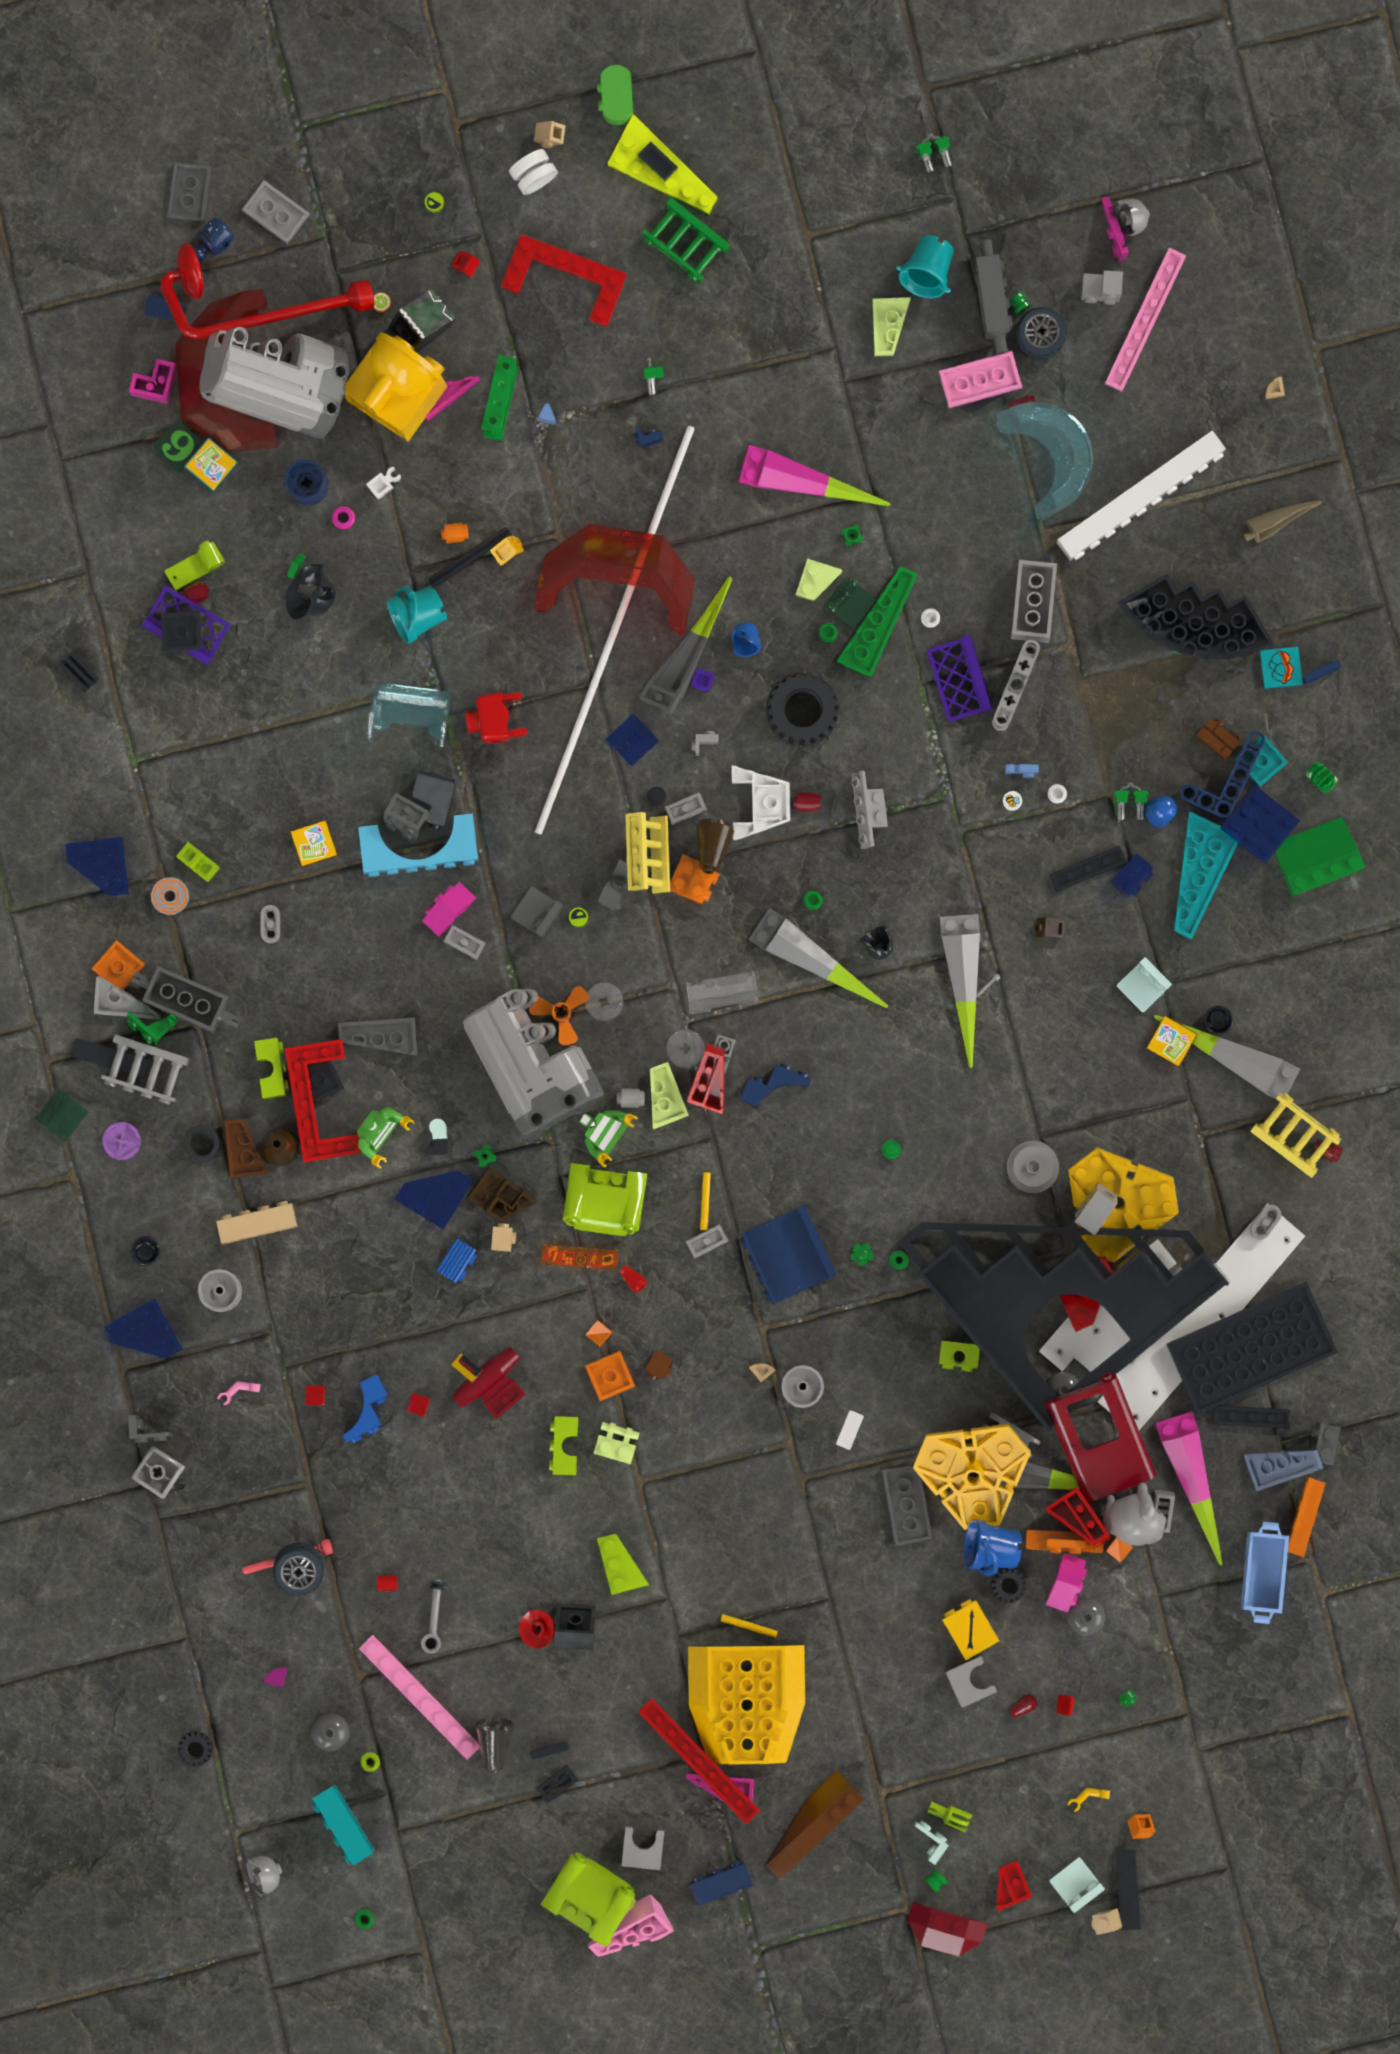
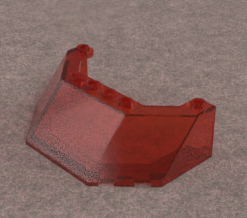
(224, 426)
(619, 558)

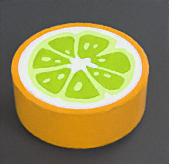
(381, 302)

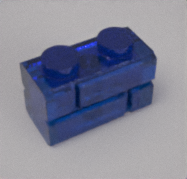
(1132, 876)

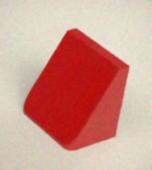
(465, 263)
(315, 1395)
(418, 1405)
(1065, 1705)

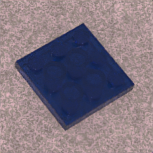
(1260, 824)

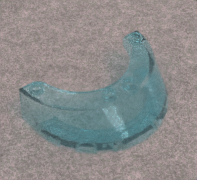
(1066, 443)

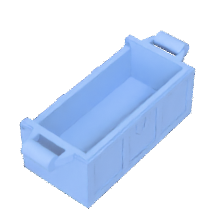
(1264, 1572)

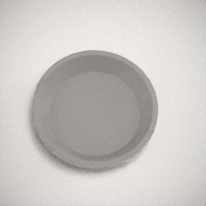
(1032, 1166)

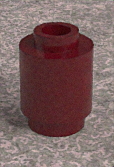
(196, 592)
(806, 802)

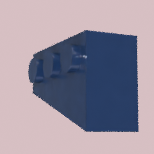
(721, 1883)

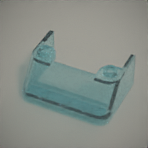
(410, 707)

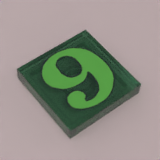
(177, 446)

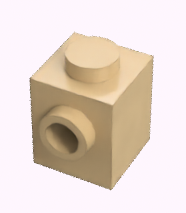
(549, 134)
(503, 1238)
(1106, 1921)

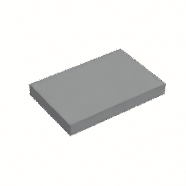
(275, 212)

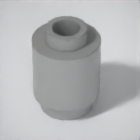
(630, 1098)

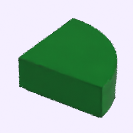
(296, 565)

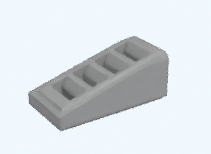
(1167, 1495)

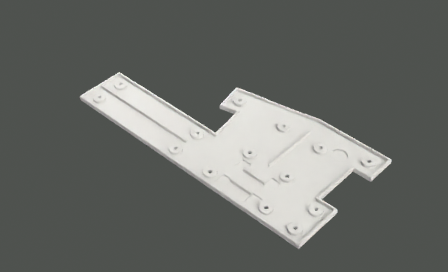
(1247, 1266)

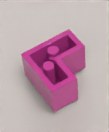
(157, 387)
(448, 908)
(1067, 1583)

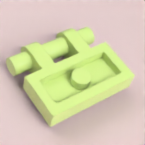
(613, 1448)

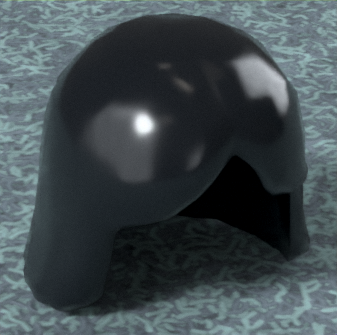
(873, 938)

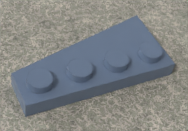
(1277, 1467)

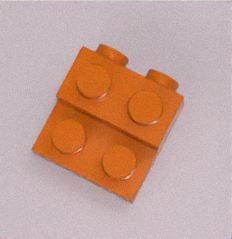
(692, 881)

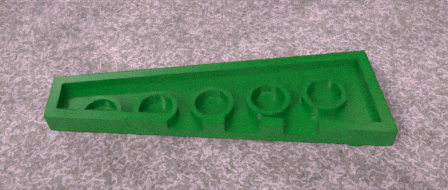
(872, 636)

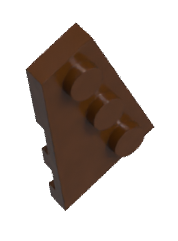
(241, 1151)

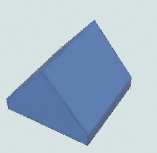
(547, 415)

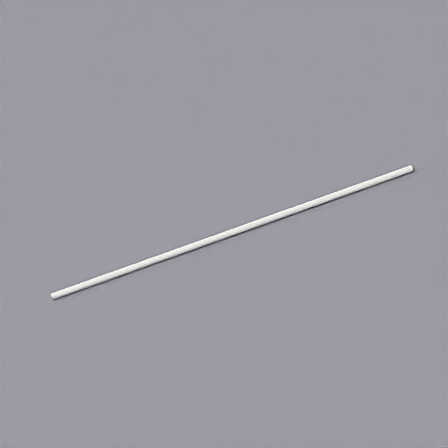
(610, 640)

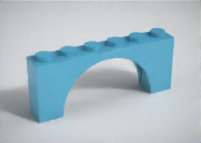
(459, 849)

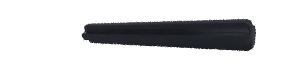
(469, 557)

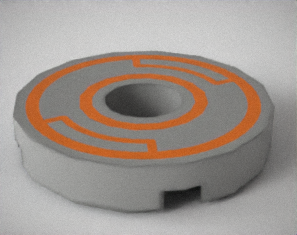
(164, 886)

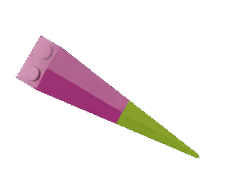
(772, 471)
(1183, 1447)

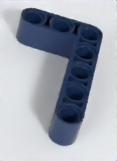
(1231, 782)

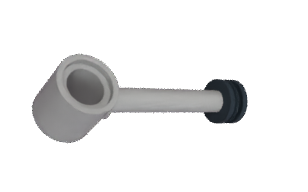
(437, 1586)

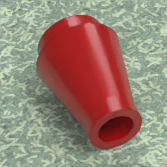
(633, 1279)

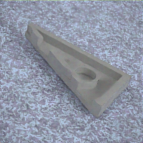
(116, 1002)

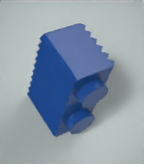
(456, 1261)

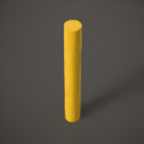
(705, 1201)
(749, 1626)

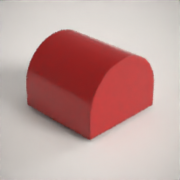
(387, 1583)

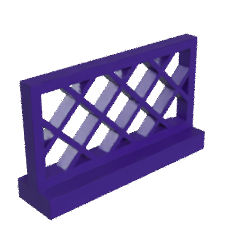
(154, 625)
(976, 675)

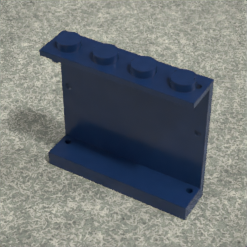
(787, 1254)

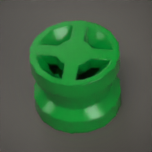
(1019, 303)
(935, 1880)

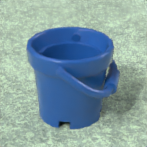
(990, 1547)

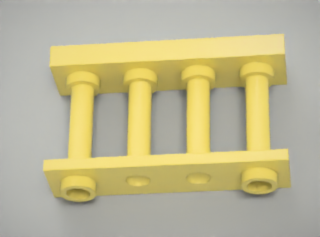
(637, 853)
(1278, 1142)

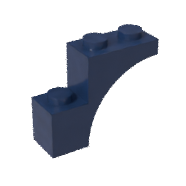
(782, 1076)

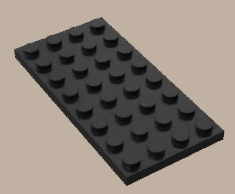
(1251, 1348)

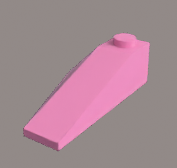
(641, 1923)

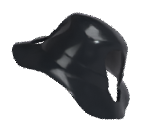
(310, 576)

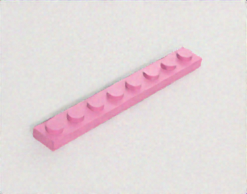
(1145, 319)
(419, 1697)

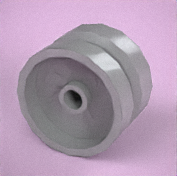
(231, 1290)
(813, 1383)

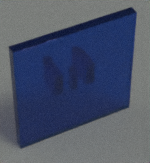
(632, 740)

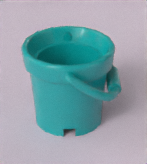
(927, 268)
(415, 612)

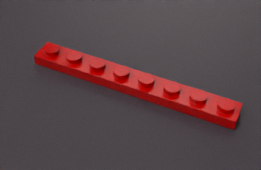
(699, 1761)

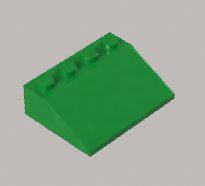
(1318, 857)

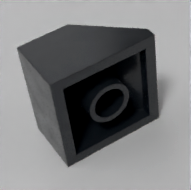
(574, 1626)

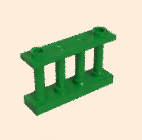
(703, 233)
(500, 398)

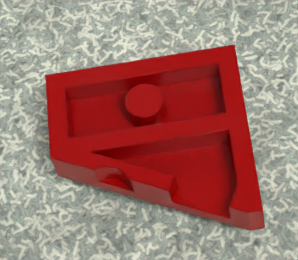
(1011, 1886)

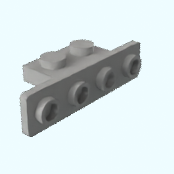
(869, 809)

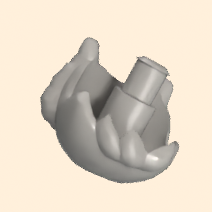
(1134, 1518)

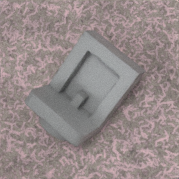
(707, 737)

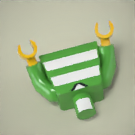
(377, 1129)
(605, 1132)

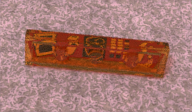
(579, 1257)

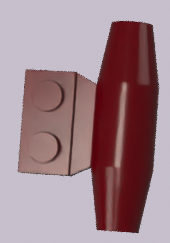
(493, 1385)

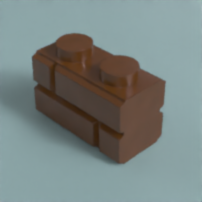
(1218, 738)

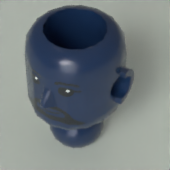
(213, 239)

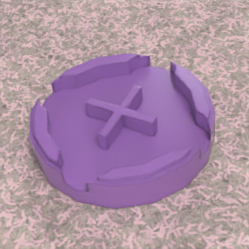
(121, 1141)

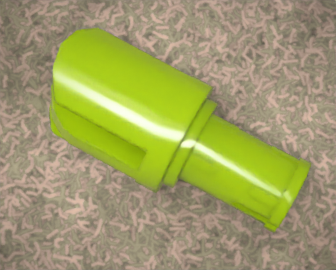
(951, 1816)

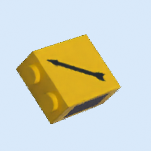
(969, 1629)

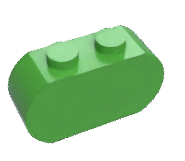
(616, 95)

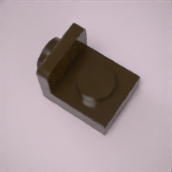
(1050, 927)

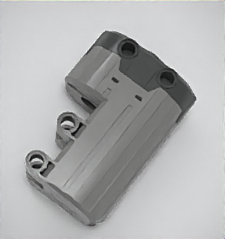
(288, 387)
(530, 1082)

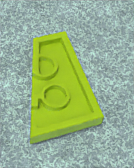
(619, 1566)

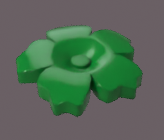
(862, 1254)

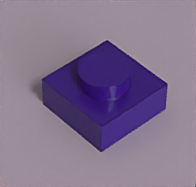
(702, 680)

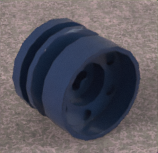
(296, 480)

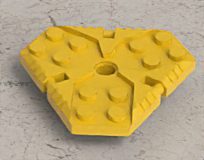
(1147, 1198)
(993, 1455)

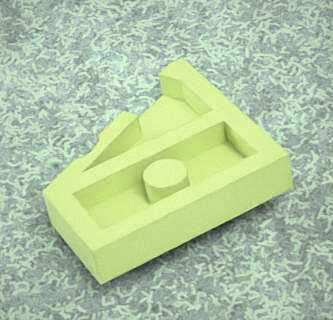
(816, 579)

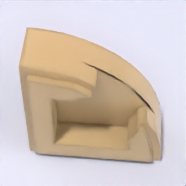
(1275, 389)
(762, 1371)

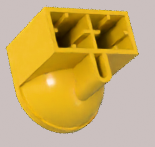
(396, 385)

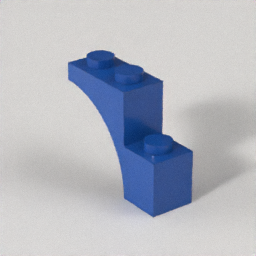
(368, 1422)

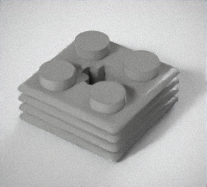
(154, 1460)

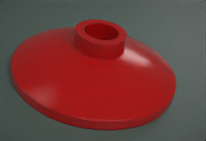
(529, 1629)

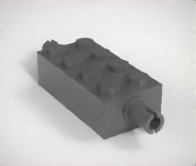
(992, 296)
(186, 999)

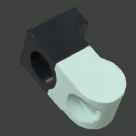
(440, 1143)

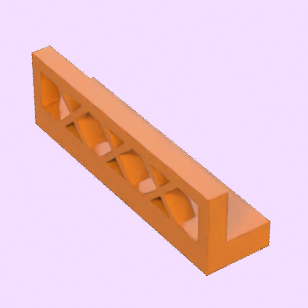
(1305, 1516)

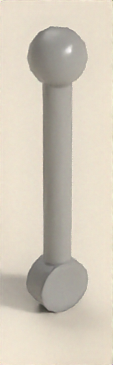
(996, 977)

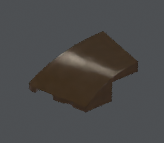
(499, 1195)

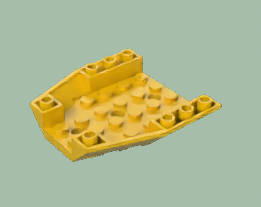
(721, 1686)

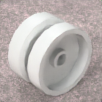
(533, 171)

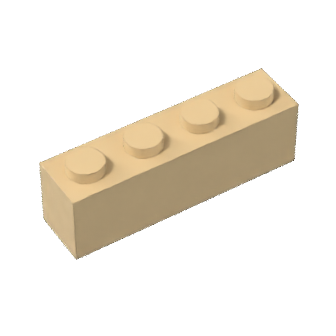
(257, 1223)

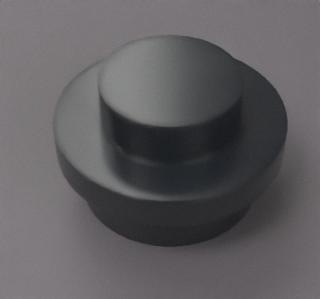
(656, 796)

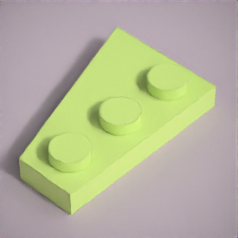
(887, 323)
(665, 1096)

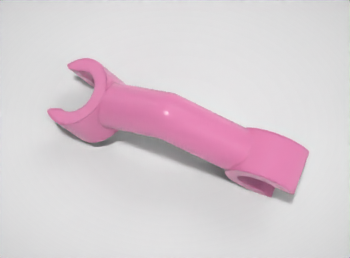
(236, 1386)

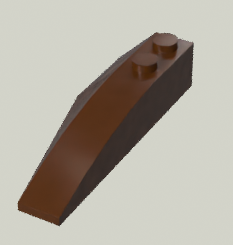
(816, 1819)

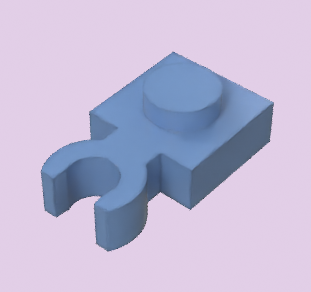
(1026, 770)

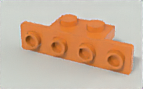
(1058, 1541)

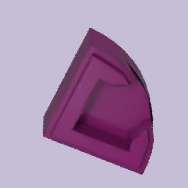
(276, 1677)

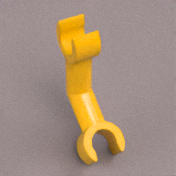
(1089, 1792)

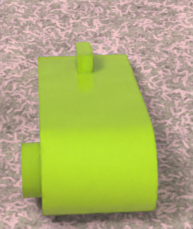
(204, 561)

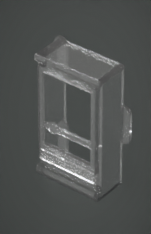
(722, 991)

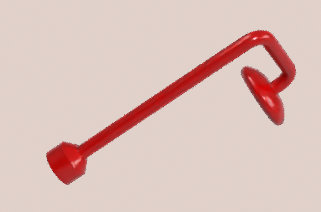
(357, 296)

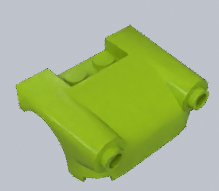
(604, 1200)
(590, 1897)

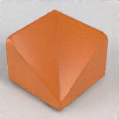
(598, 1333)
(1118, 1549)
(1141, 1826)

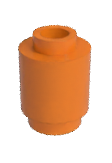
(455, 532)

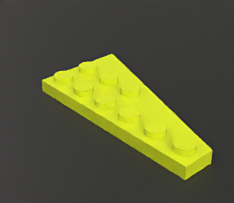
(681, 185)

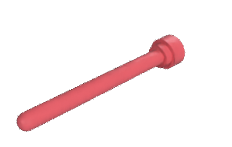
(324, 1548)

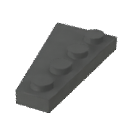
(385, 1035)

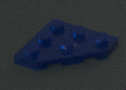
(101, 863)
(435, 1196)
(145, 1331)

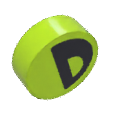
(434, 202)
(578, 917)

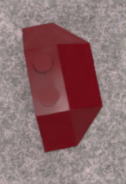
(945, 1930)

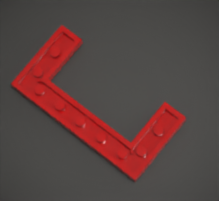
(532, 249)
(297, 1061)

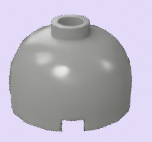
(1131, 216)
(264, 1873)

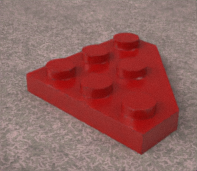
(1082, 1309)

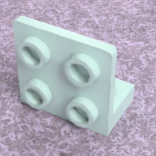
(1143, 985)
(935, 1851)
(1076, 1885)

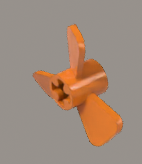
(566, 1033)

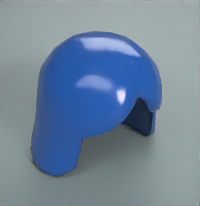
(748, 631)
(1160, 811)

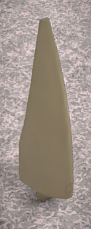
(1270, 523)

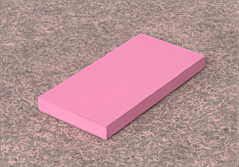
(980, 379)

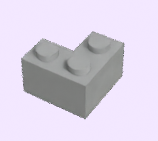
(1102, 287)

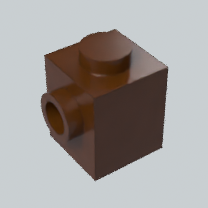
(659, 1366)

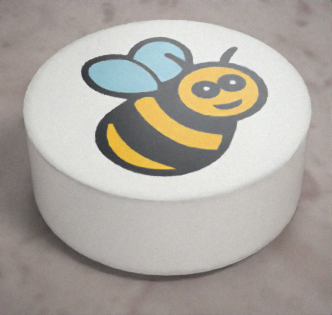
(1012, 801)

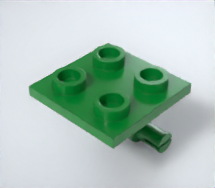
(153, 1032)

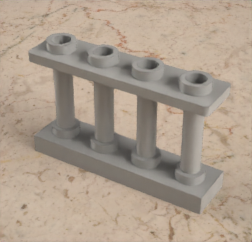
(159, 1057)

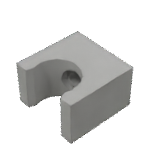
(1096, 1208)
(960, 1682)
(642, 1857)

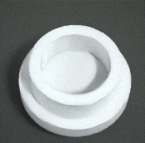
(930, 618)
(1057, 793)

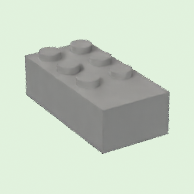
(1033, 601)

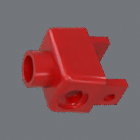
(492, 718)

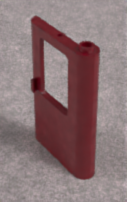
(1110, 1465)

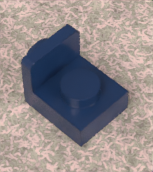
(652, 437)

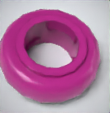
(343, 509)

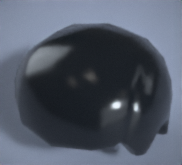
(1218, 1020)
(145, 1250)

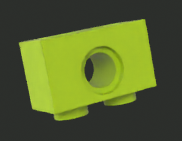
(970, 1352)

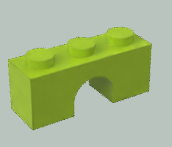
(271, 1051)
(563, 1428)

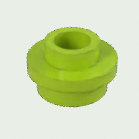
(365, 1766)

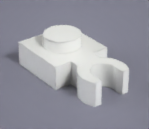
(381, 484)

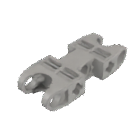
(1024, 659)

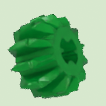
(1321, 777)

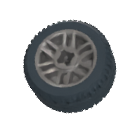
(1047, 322)
(298, 1556)

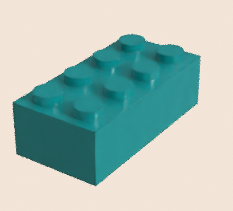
(343, 1824)

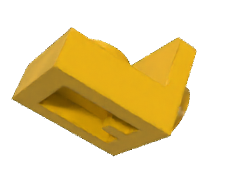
(507, 549)

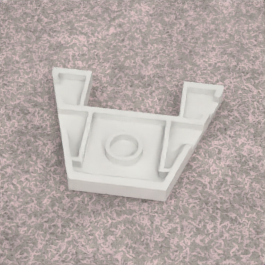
(769, 802)

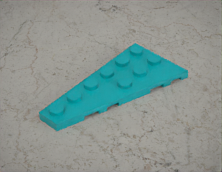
(1204, 862)

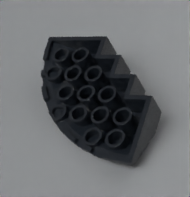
(1196, 624)

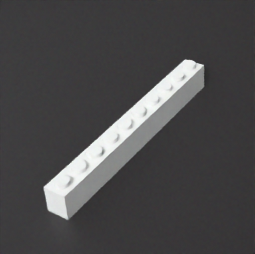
(1141, 495)

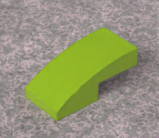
(197, 862)

